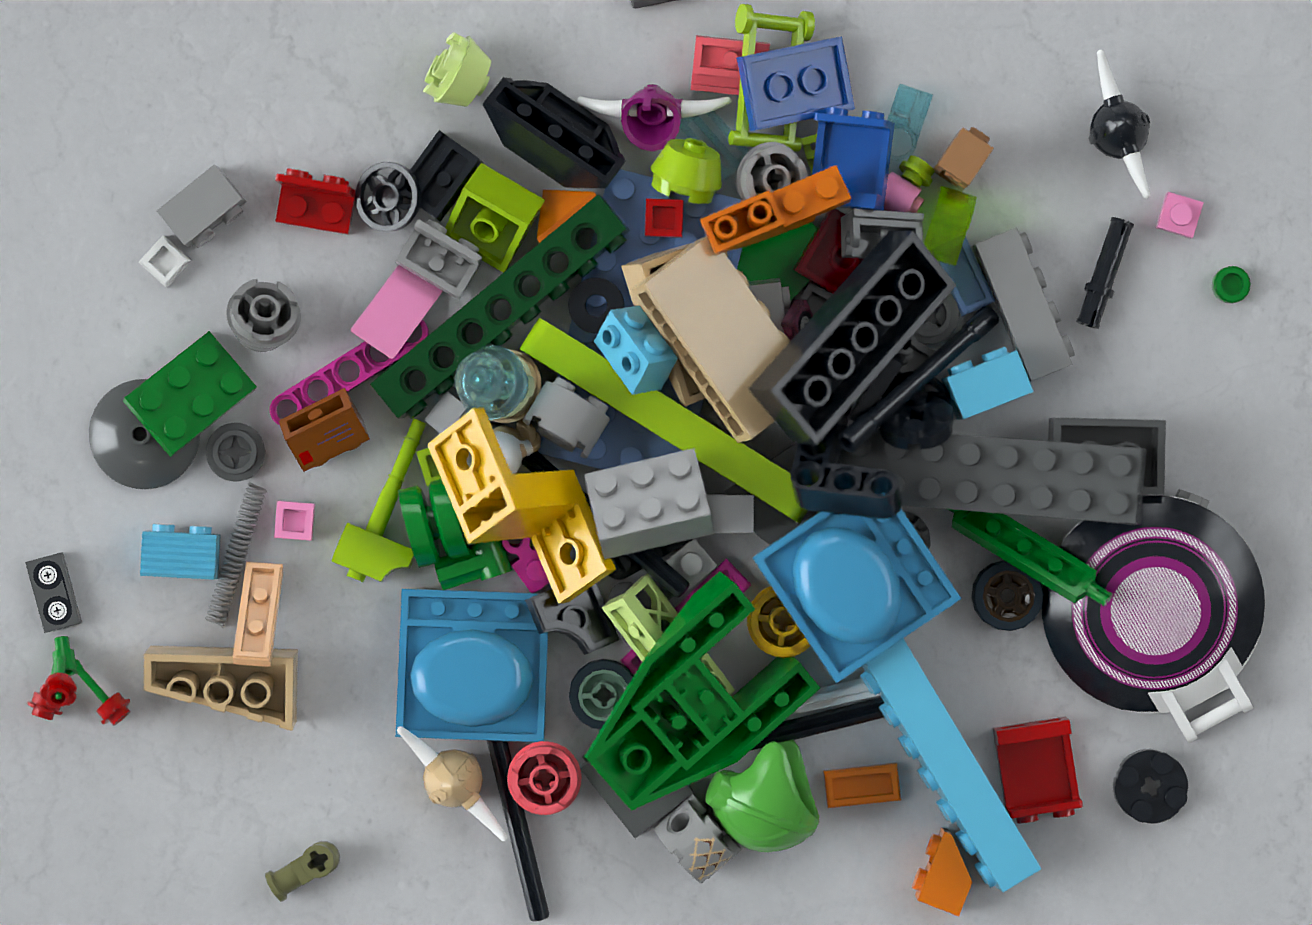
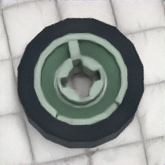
(586, 685)

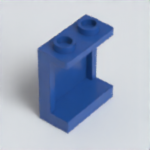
(860, 152)

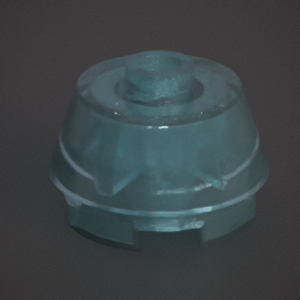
(492, 381)

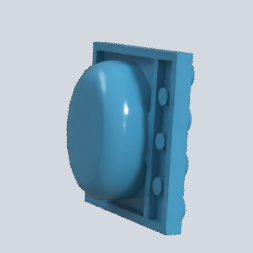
(855, 585)
(471, 666)

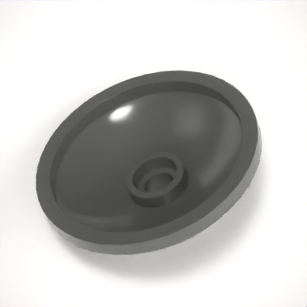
(124, 457)

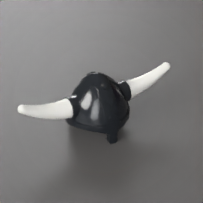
(1120, 127)

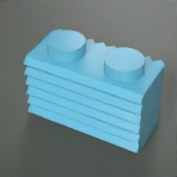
(179, 553)

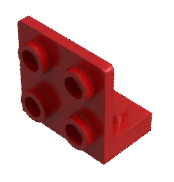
(315, 203)

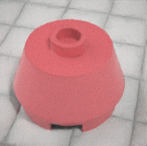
(544, 778)

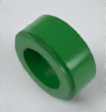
(1231, 284)

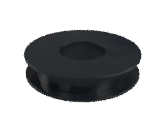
(583, 292)

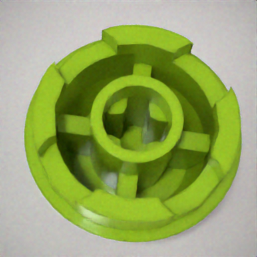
(688, 170)

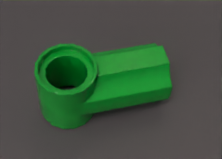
(483, 562)

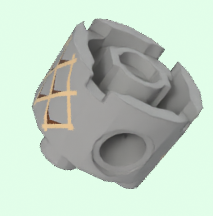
(696, 839)

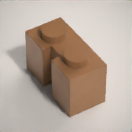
(963, 157)

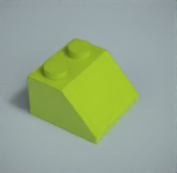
(493, 216)

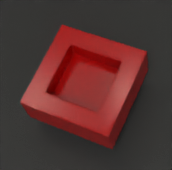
(664, 218)

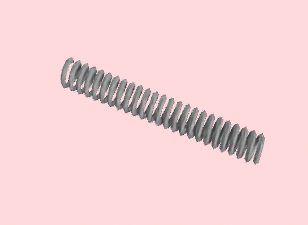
(240, 553)

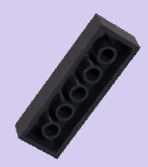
(852, 337)

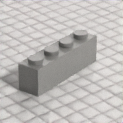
(1023, 304)

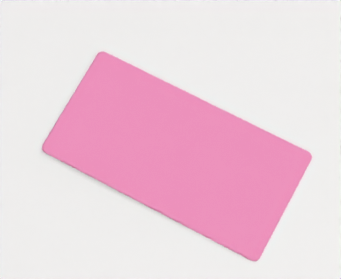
(396, 311)

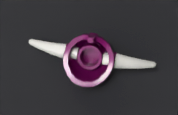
(652, 114)

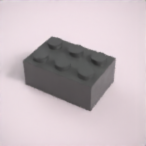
(1121, 433)

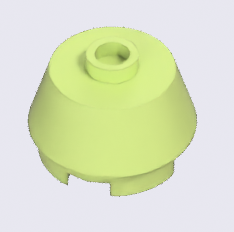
(458, 72)

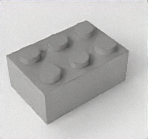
(649, 503)

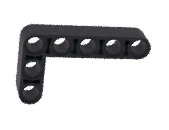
(830, 480)

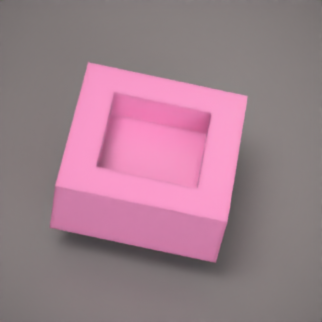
(1179, 215)
(294, 520)

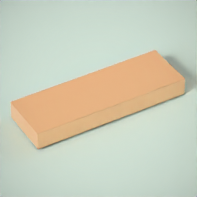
(258, 614)

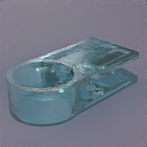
(909, 114)

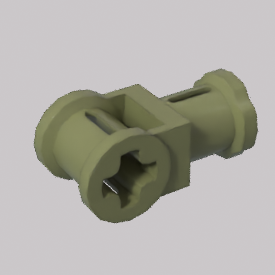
(303, 869)

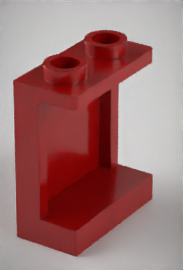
(1037, 769)

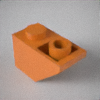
(945, 878)

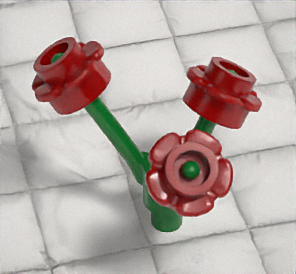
(60, 688)

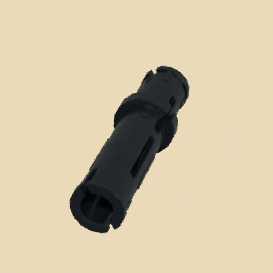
(1101, 284)

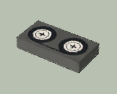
(53, 592)

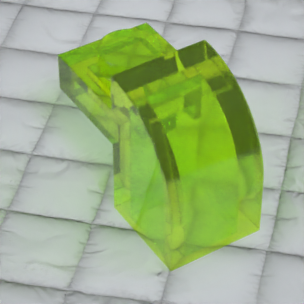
(949, 224)

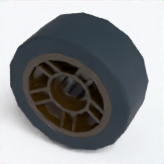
(1020, 609)

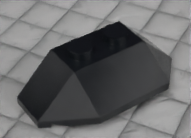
(554, 133)

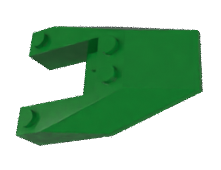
(678, 717)

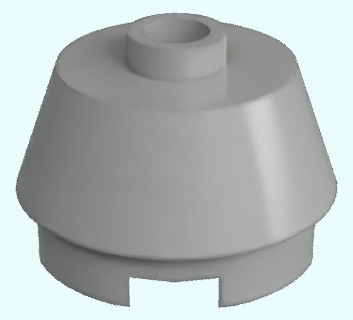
(768, 168)
(263, 315)

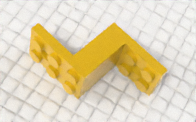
(511, 506)

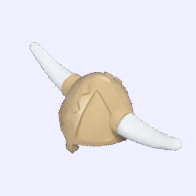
(453, 780)

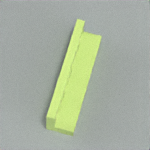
(643, 626)

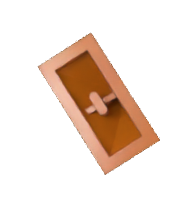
(558, 208)

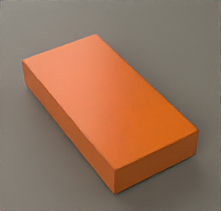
(862, 785)

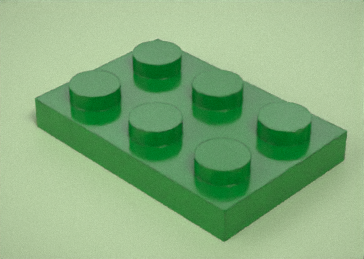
(189, 394)

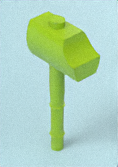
(366, 550)

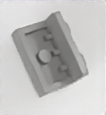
(440, 258)

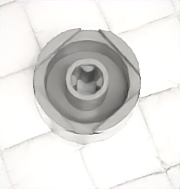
(568, 417)

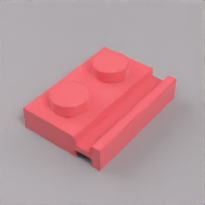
(717, 65)

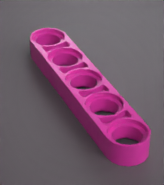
(331, 376)

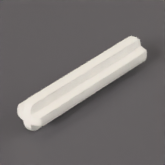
(836, 695)

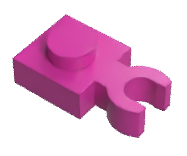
(527, 564)

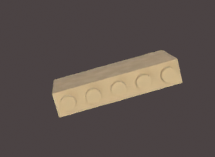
(715, 331)

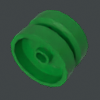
(432, 522)

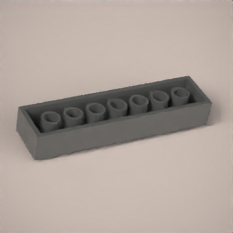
(1014, 476)

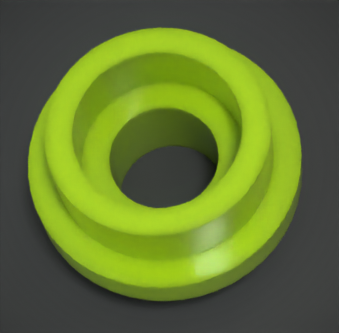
(917, 171)

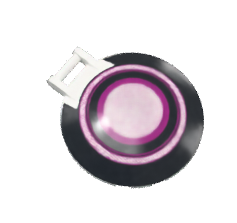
(1177, 618)

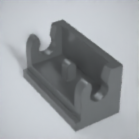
(865, 229)

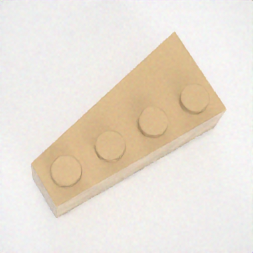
(213, 680)

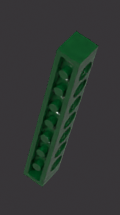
(394, 383)

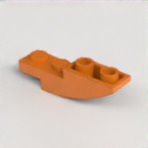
(775, 212)

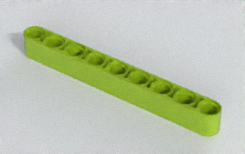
(664, 418)

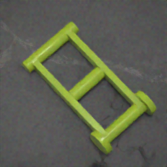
(747, 24)

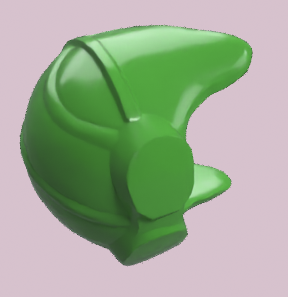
(767, 803)

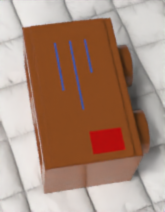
(324, 430)

